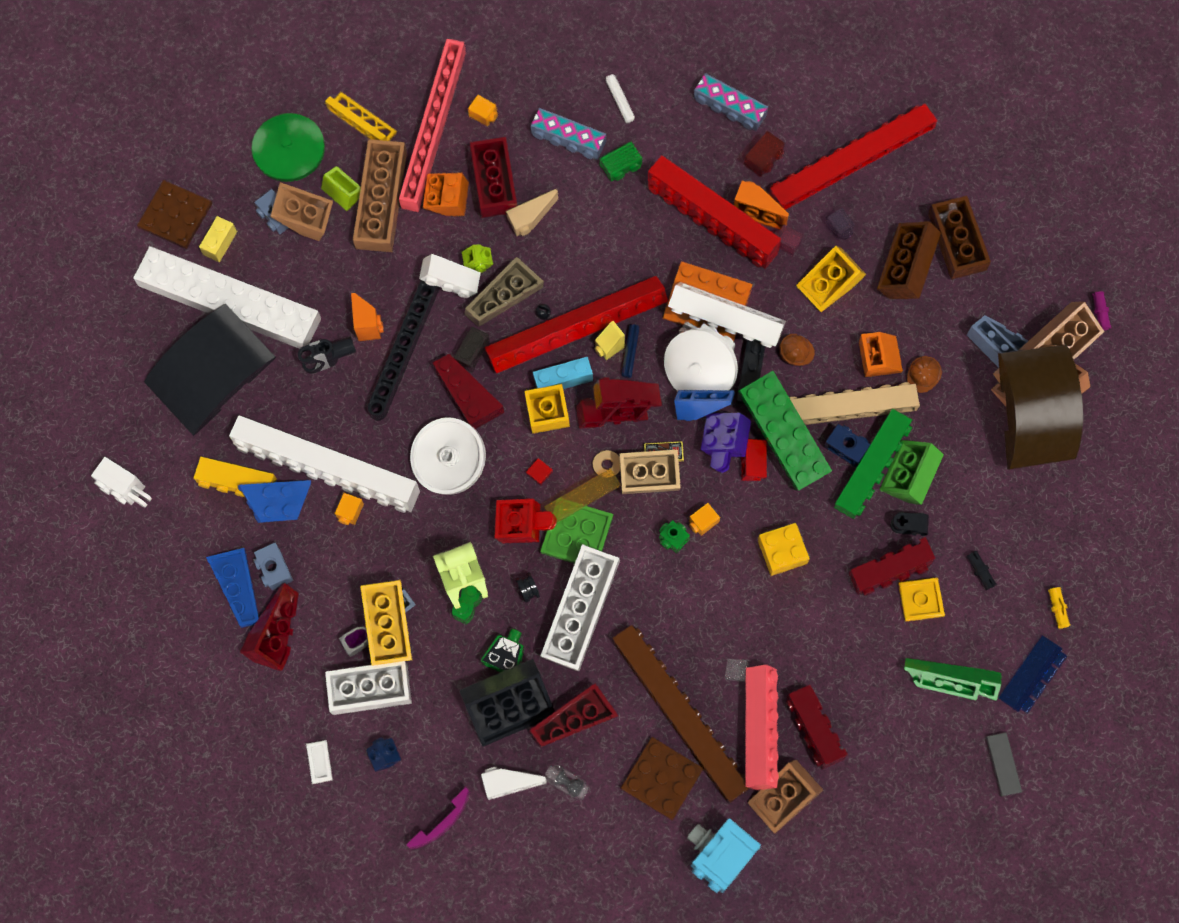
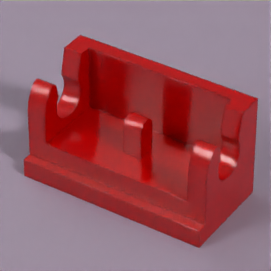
(755, 461)

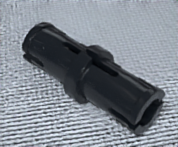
(981, 570)

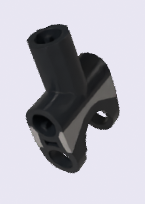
(326, 353)

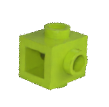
(477, 258)

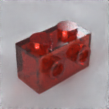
(764, 154)

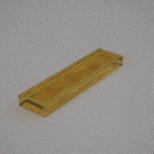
(583, 495)

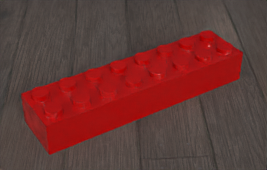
(713, 212)

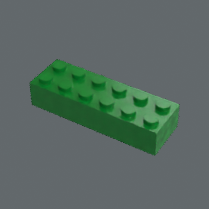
(784, 431)

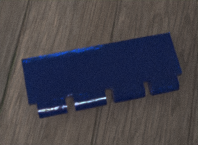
(1028, 677)

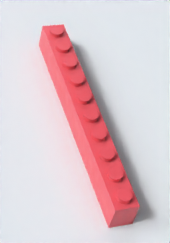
(432, 125)

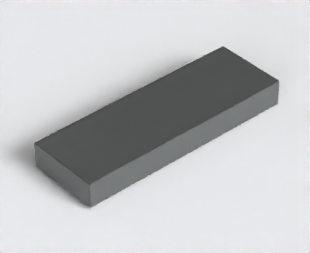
(1004, 764)

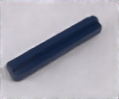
(630, 351)

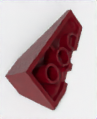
(269, 636)

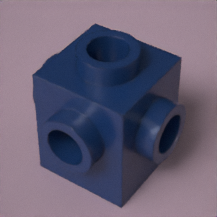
(383, 754)

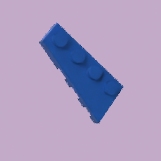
(236, 583)

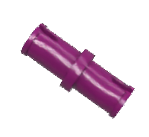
(1101, 310)

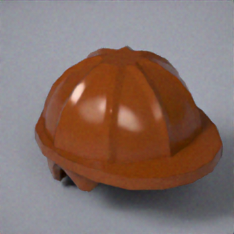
(796, 350)
(924, 373)

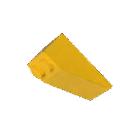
(831, 278)

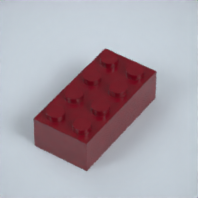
(493, 176)

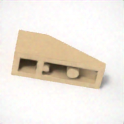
(528, 215)

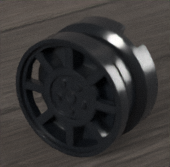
(527, 587)

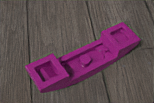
(460, 803)

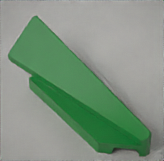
(954, 679)

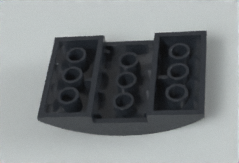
(208, 367)

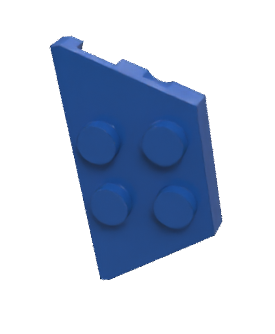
(276, 500)

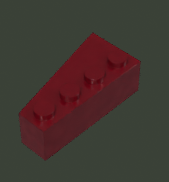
(467, 393)
(892, 567)
(577, 715)
(815, 727)

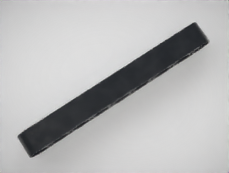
(399, 350)

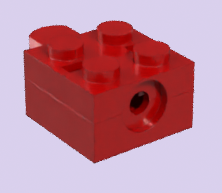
(521, 521)

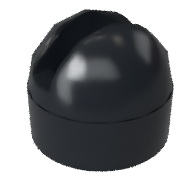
(542, 314)

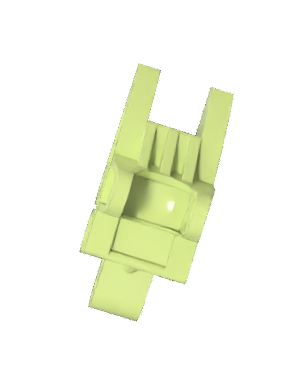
(460, 572)

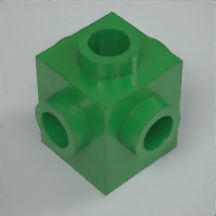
(673, 542)

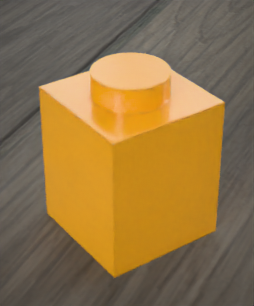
(483, 110)
(349, 509)
(703, 519)

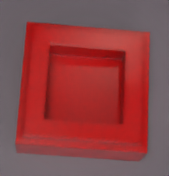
(539, 471)

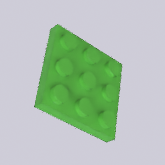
(581, 528)

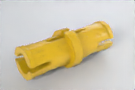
(1059, 607)

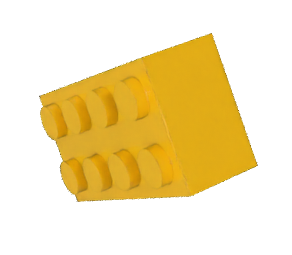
(386, 622)

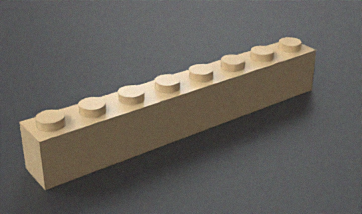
(857, 404)

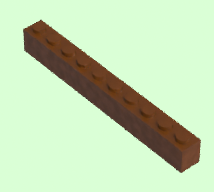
(680, 714)

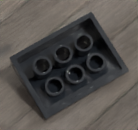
(507, 702)

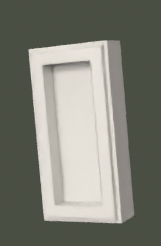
(319, 762)

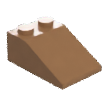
(301, 211)
(793, 793)

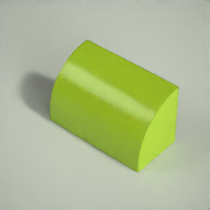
(341, 188)

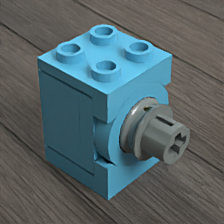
(721, 854)

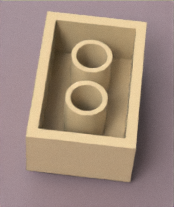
(649, 471)

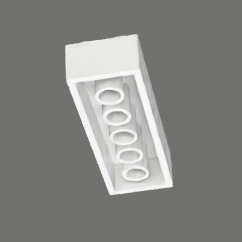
(726, 313)
(580, 608)

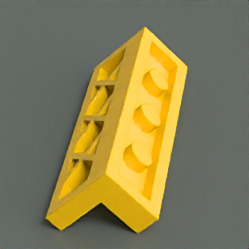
(358, 122)

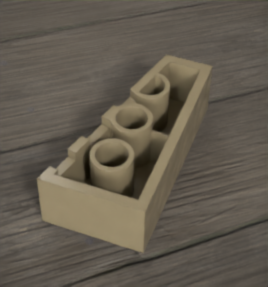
(505, 291)

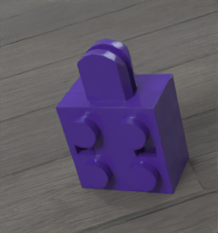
(724, 438)

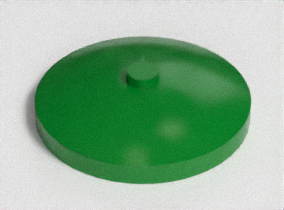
(288, 147)

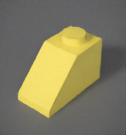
(610, 341)

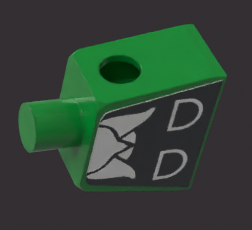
(504, 652)

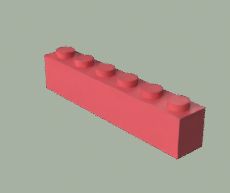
(761, 727)

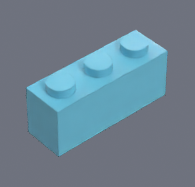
(567, 374)

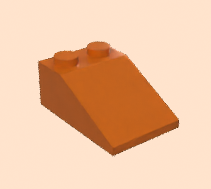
(760, 205)

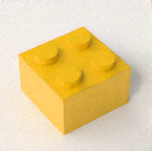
(547, 408)
(783, 549)

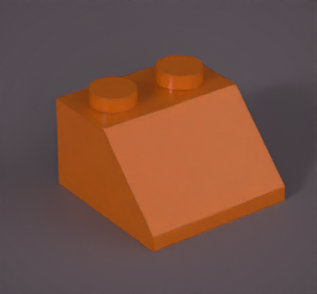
(365, 319)

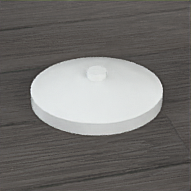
(700, 361)
(448, 456)

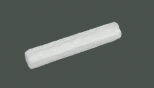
(620, 98)

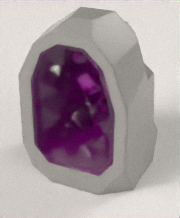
(355, 640)

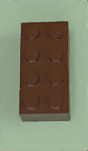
(959, 237)
(909, 260)

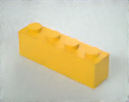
(228, 476)

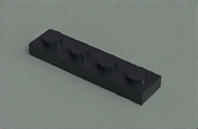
(751, 365)

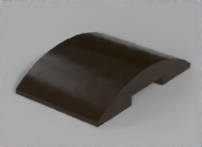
(1041, 406)

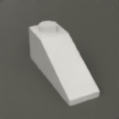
(504, 782)

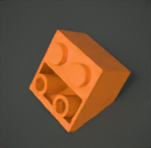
(446, 193)
(879, 354)

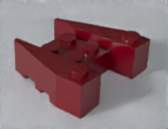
(618, 402)

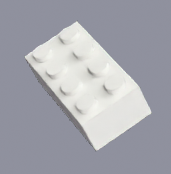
(368, 687)

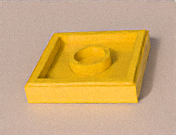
(921, 599)

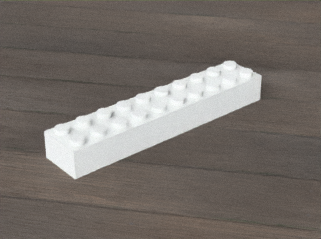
(210, 290)
(324, 464)

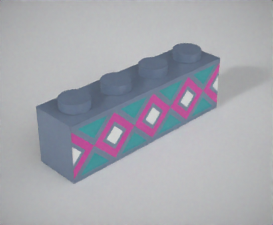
(730, 102)
(568, 134)

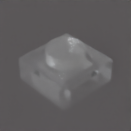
(736, 669)

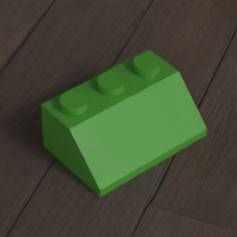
(912, 471)

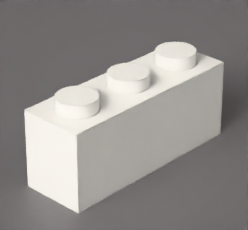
(449, 276)

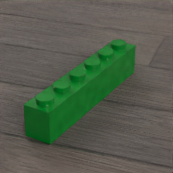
(873, 463)

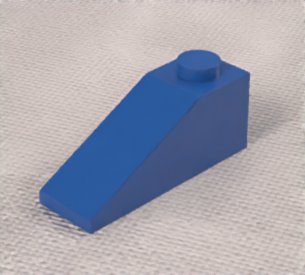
(699, 403)

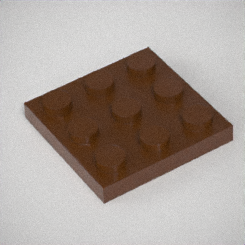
(174, 214)
(662, 778)

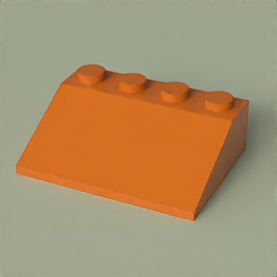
(712, 282)

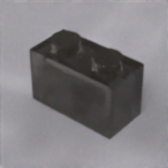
(472, 349)

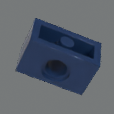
(851, 455)

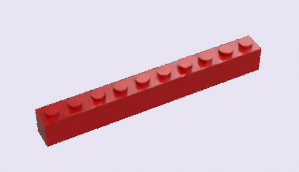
(853, 157)
(576, 324)

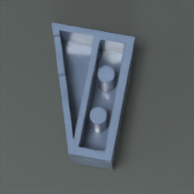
(994, 338)

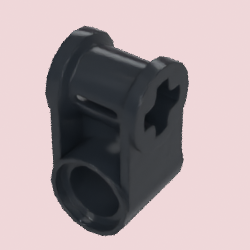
(913, 523)

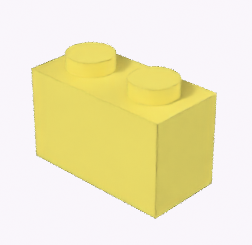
(218, 239)

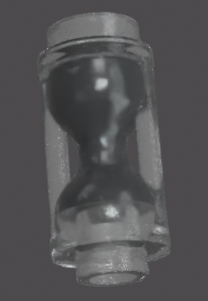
(575, 787)

